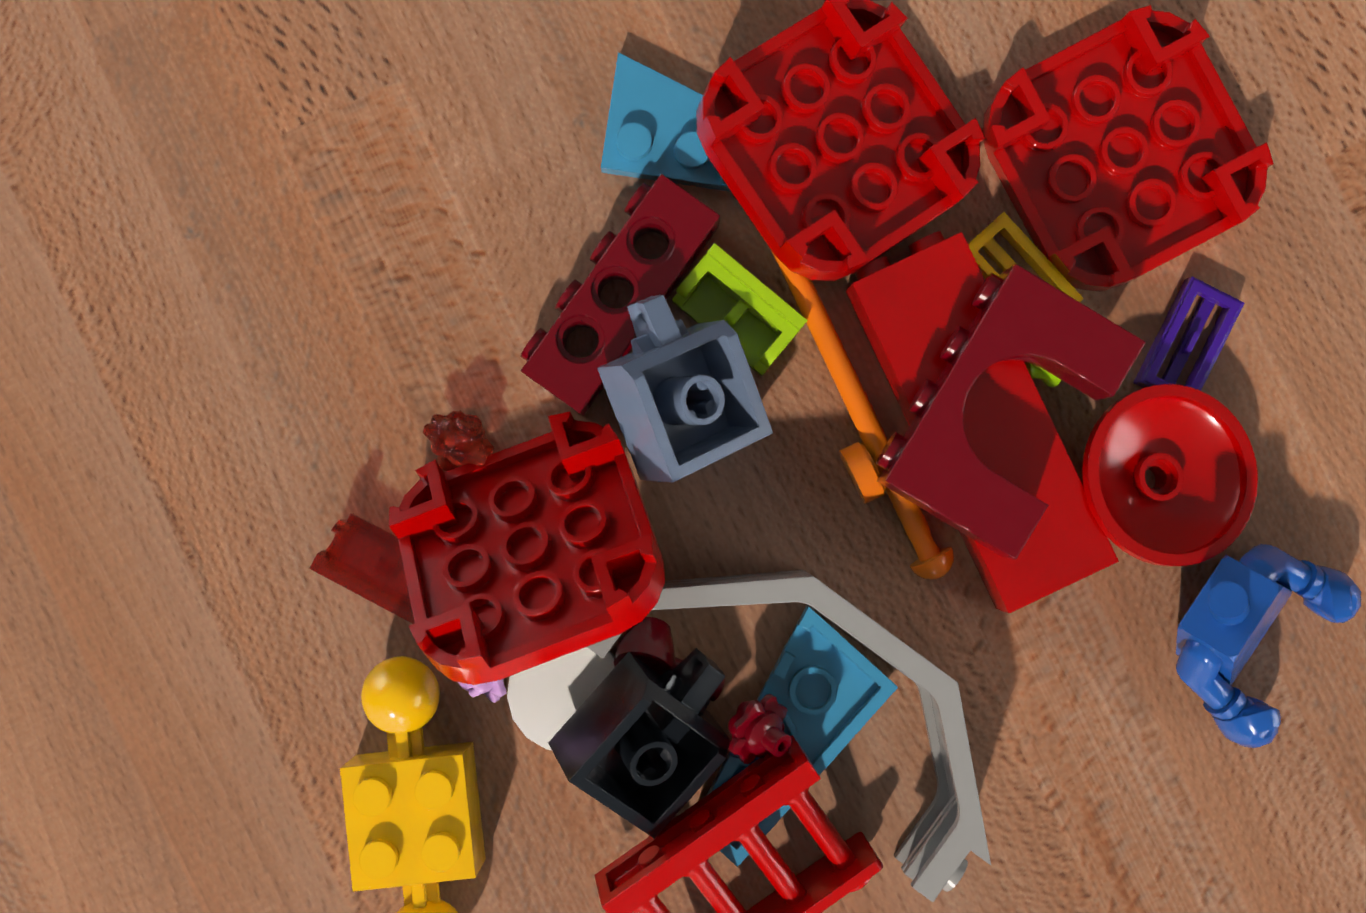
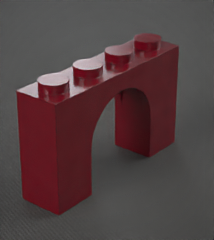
(1020, 322)

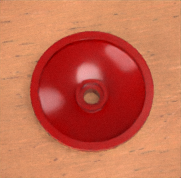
(1200, 471)

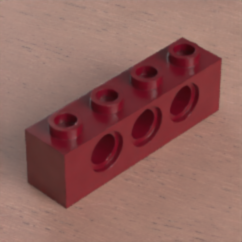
(658, 209)

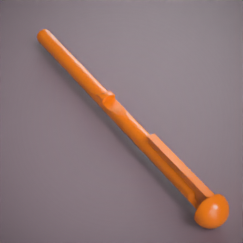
(931, 560)

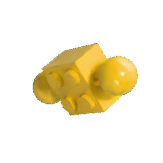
(414, 806)

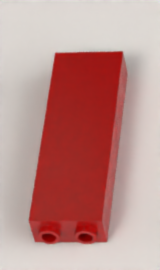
(908, 320)

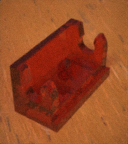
(366, 563)

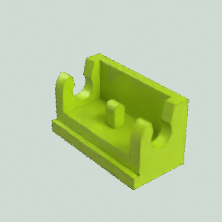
(728, 292)

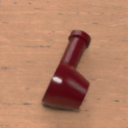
(653, 645)

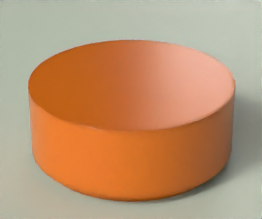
(862, 472)

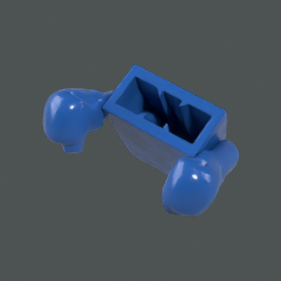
(1233, 618)

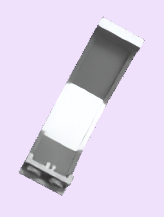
(953, 822)

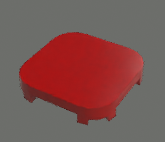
(837, 139)
(1124, 150)
(527, 553)

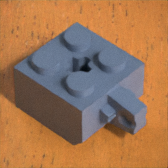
(682, 394)

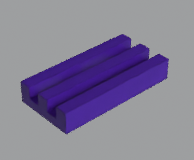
(1210, 296)

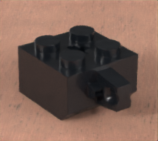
(645, 739)

